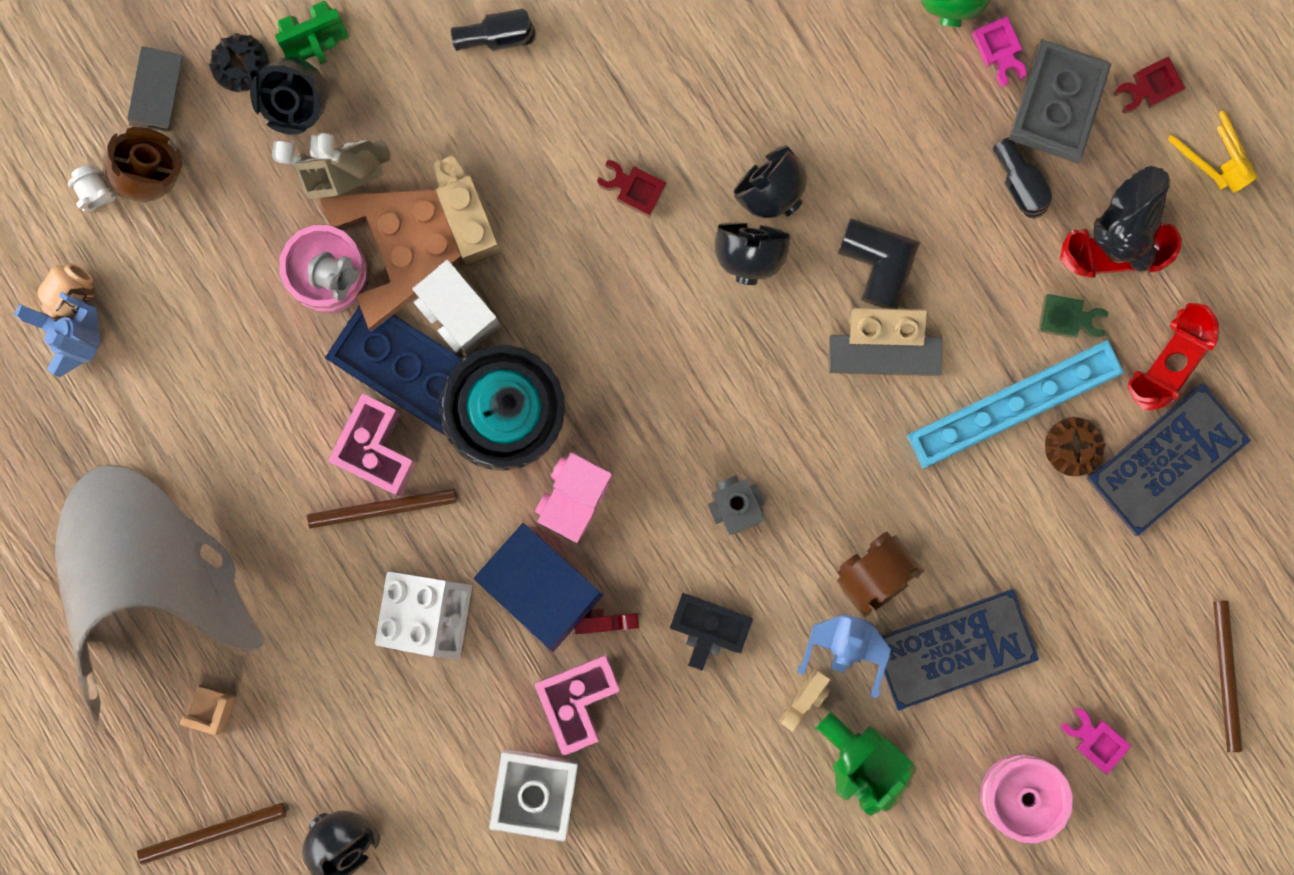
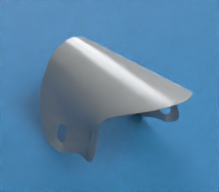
(133, 547)

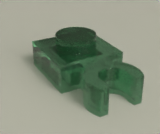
(1065, 317)

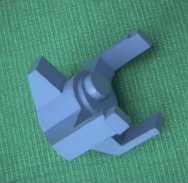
(72, 340)
(850, 642)

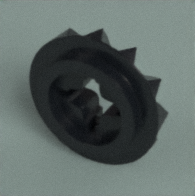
(221, 60)

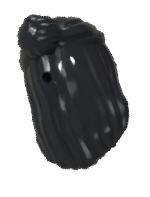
(1134, 218)

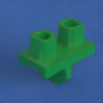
(313, 35)

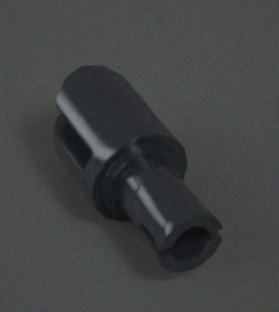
(496, 31)
(1023, 180)

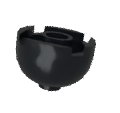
(289, 95)
(774, 186)
(751, 251)
(338, 843)

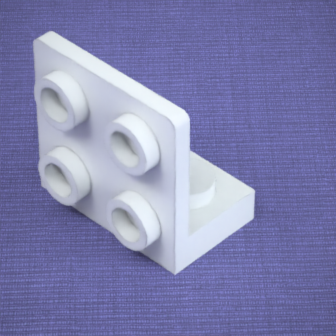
(423, 615)

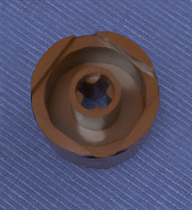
(879, 573)

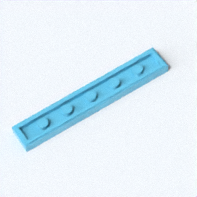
(1015, 404)

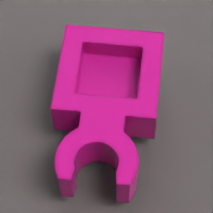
(998, 45)
(1099, 743)

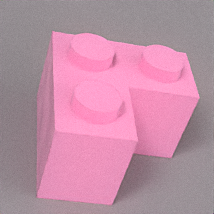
(363, 447)
(575, 497)
(566, 699)

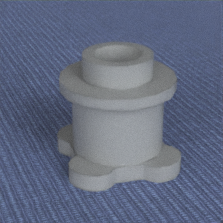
(332, 274)

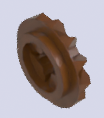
(1063, 459)

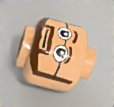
(69, 280)

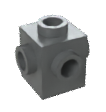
(751, 501)

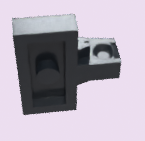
(709, 628)

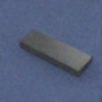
(885, 359)

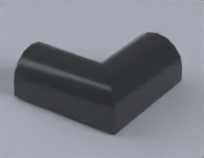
(890, 259)

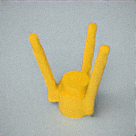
(1237, 171)

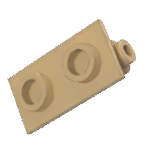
(887, 326)

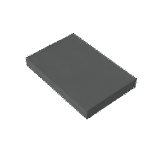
(1060, 101)

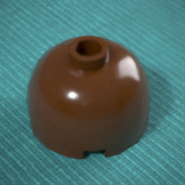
(142, 164)

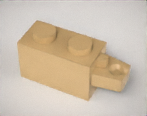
(464, 211)

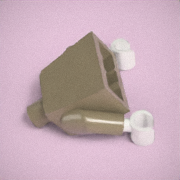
(333, 169)

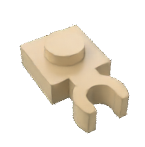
(811, 693)

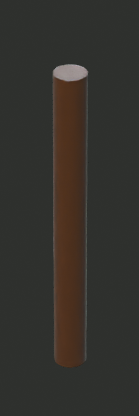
(382, 508)
(1227, 676)
(211, 833)

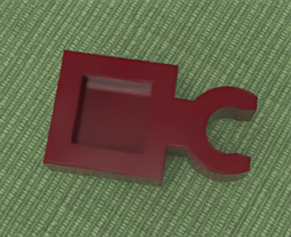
(1153, 84)
(637, 190)
(597, 622)

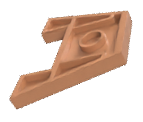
(409, 236)

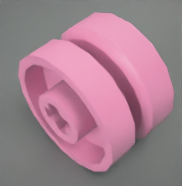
(302, 249)
(1003, 792)

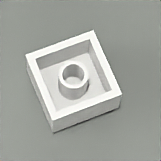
(457, 307)
(534, 794)

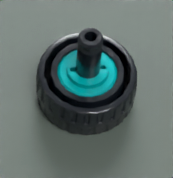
(501, 407)

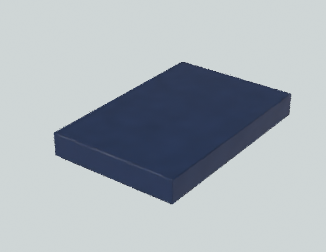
(538, 587)

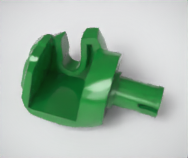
(867, 766)

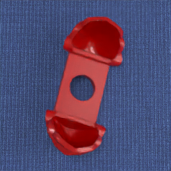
(1087, 259)
(1194, 336)

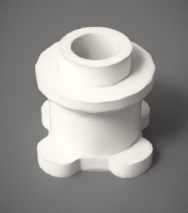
(90, 188)

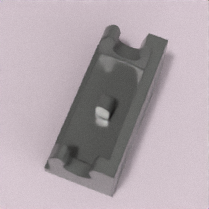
(154, 89)

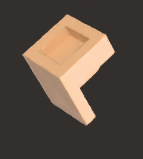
(209, 711)

